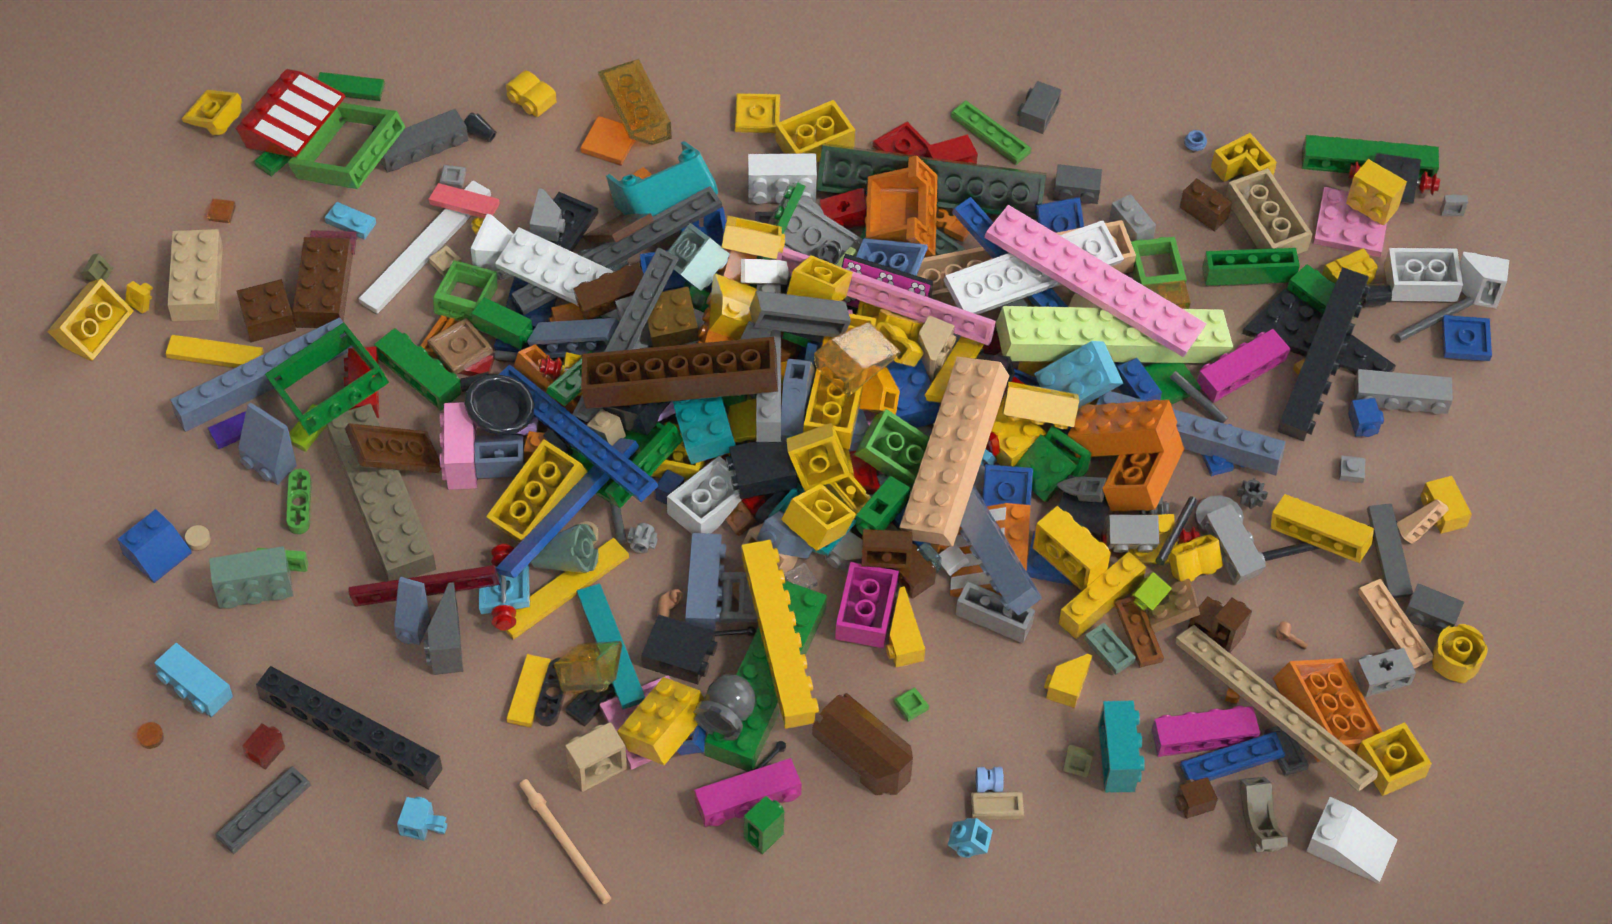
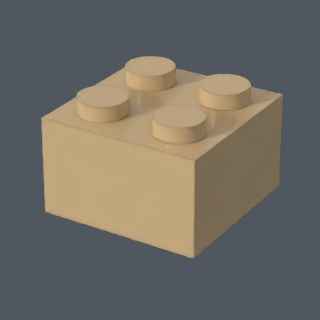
(596, 756)

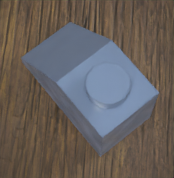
(783, 537)

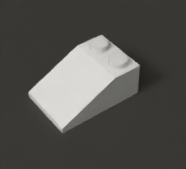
(704, 499)
(1352, 841)

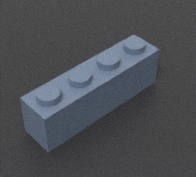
(573, 336)
(704, 580)

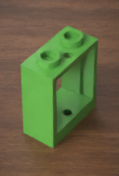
(1154, 247)
(457, 307)

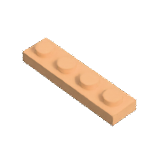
(1395, 622)

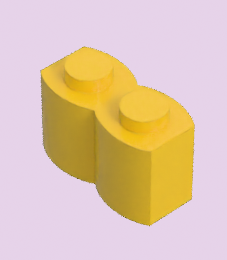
(531, 93)
(910, 350)
(1195, 558)

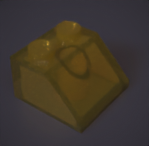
(589, 666)

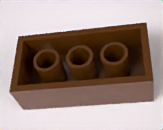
(322, 281)

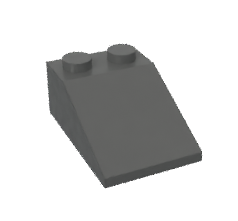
(444, 641)

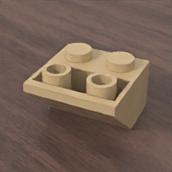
(936, 341)

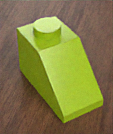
(1150, 592)

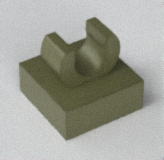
(96, 268)
(1078, 760)

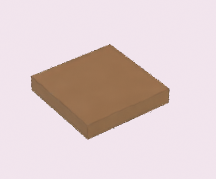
(460, 346)

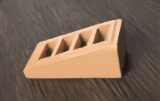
(1421, 521)

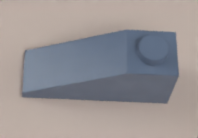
(412, 612)

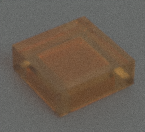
(221, 211)

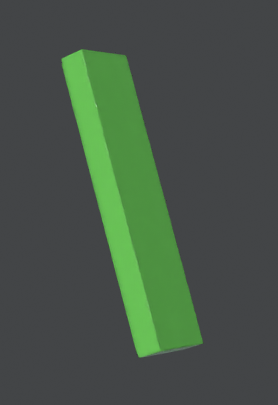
(991, 132)

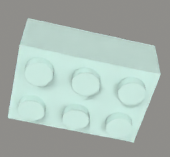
(698, 256)

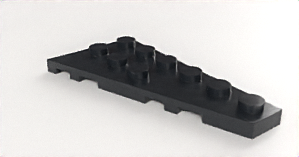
(1297, 325)

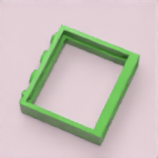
(365, 160)

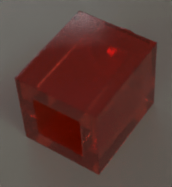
(264, 745)

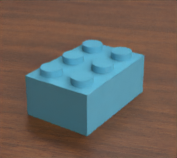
(1084, 372)

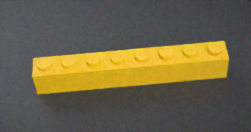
(778, 634)

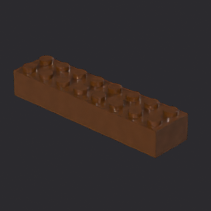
(679, 372)

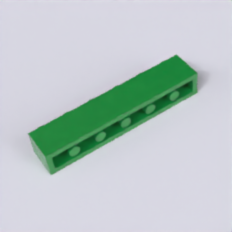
(1338, 153)

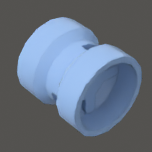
(989, 779)

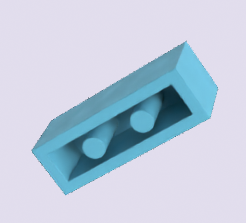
(193, 680)

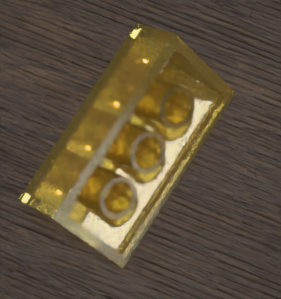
(636, 102)

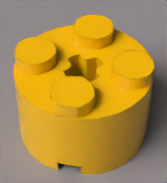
(1459, 653)

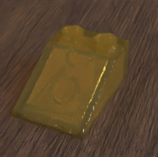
(855, 357)

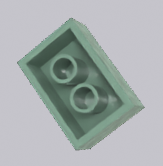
(251, 577)

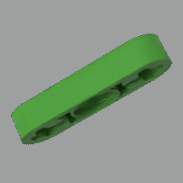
(293, 493)

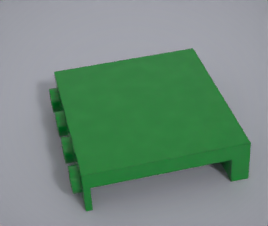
(649, 456)

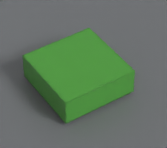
(911, 704)

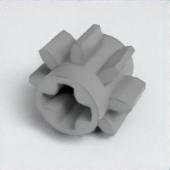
(642, 538)

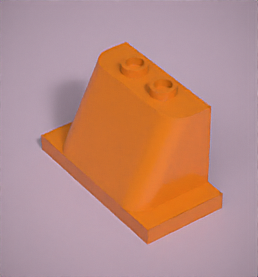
(903, 205)

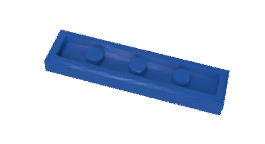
(1234, 758)

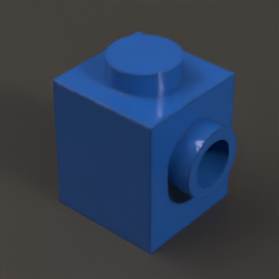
(1365, 417)

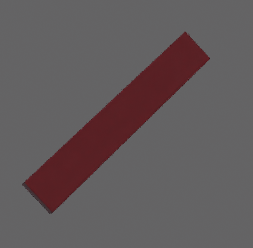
(434, 585)

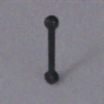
(750, 631)
(780, 747)

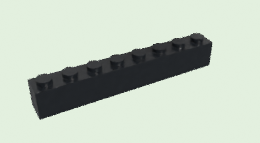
(1323, 354)

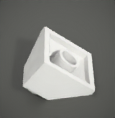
(489, 243)

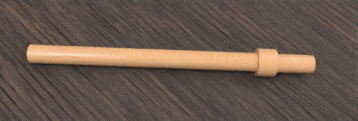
(538, 803)

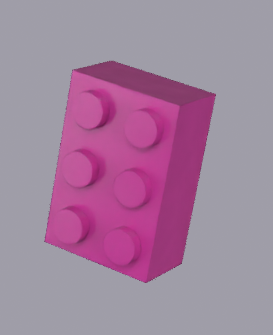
(866, 605)

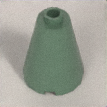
(569, 551)

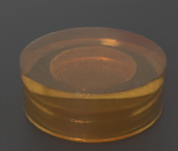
(150, 735)

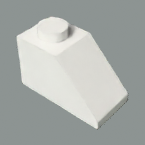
(764, 271)

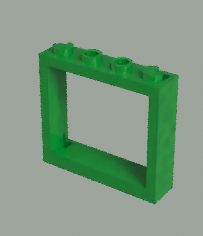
(313, 357)

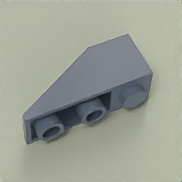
(796, 396)

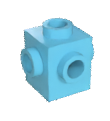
(970, 837)

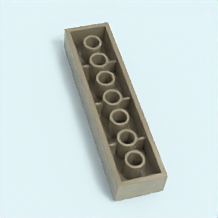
(383, 504)

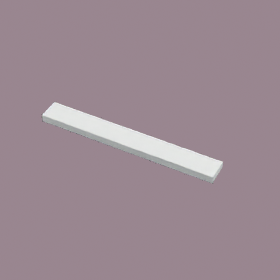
(416, 255)

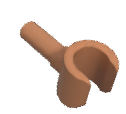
(1283, 633)

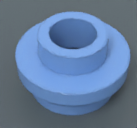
(1195, 140)

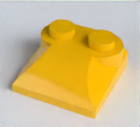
(214, 111)

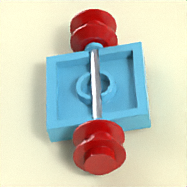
(506, 597)

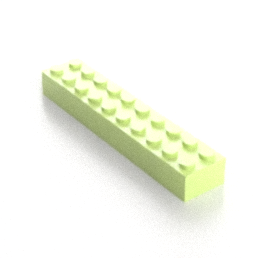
(1057, 331)

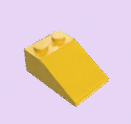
(730, 306)

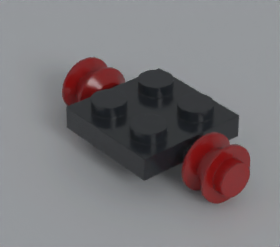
(1406, 169)

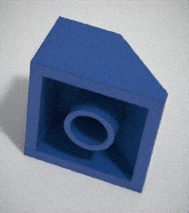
(154, 546)

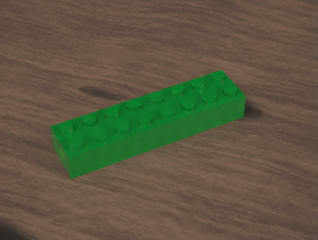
(744, 751)

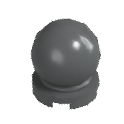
(726, 706)

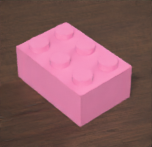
(458, 447)

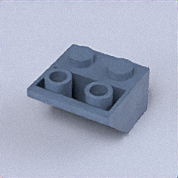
(499, 455)

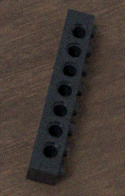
(349, 727)

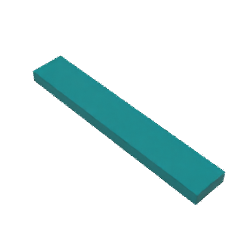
(605, 630)

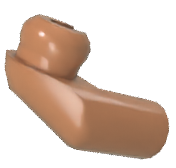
(669, 601)

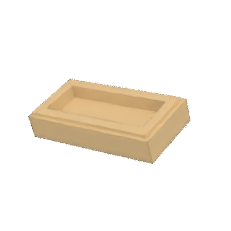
(997, 805)

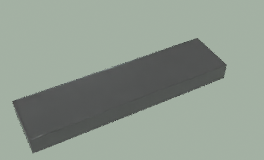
(1390, 550)
(262, 810)

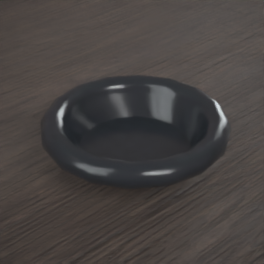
(499, 404)

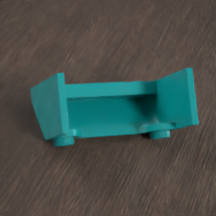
(664, 188)

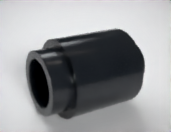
(1378, 295)

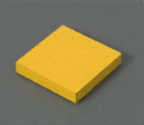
(757, 112)

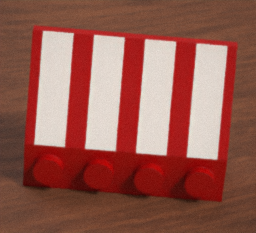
(289, 114)

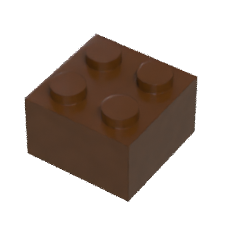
(266, 310)

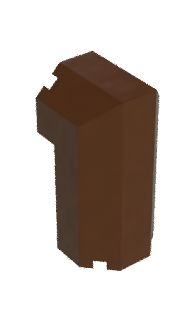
(865, 745)

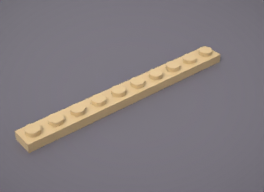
(1277, 708)

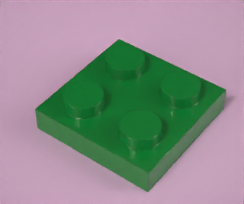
(1048, 465)

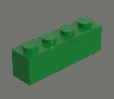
(1250, 266)
(418, 368)

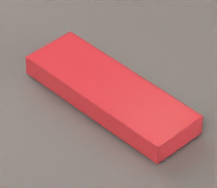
(463, 201)

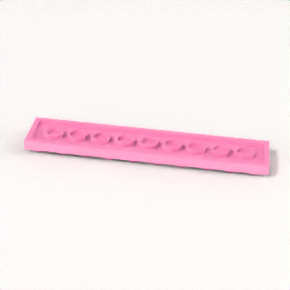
(1095, 280)

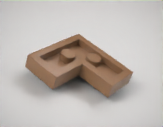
(1181, 607)

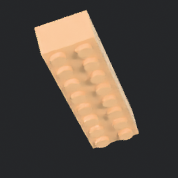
(955, 451)

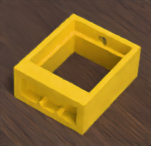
(753, 237)

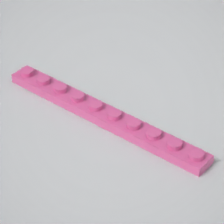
(907, 302)

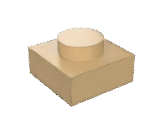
(443, 259)

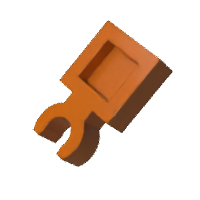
(951, 225)

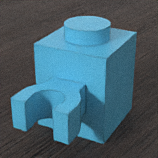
(418, 817)

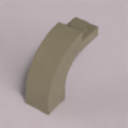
(1260, 816)

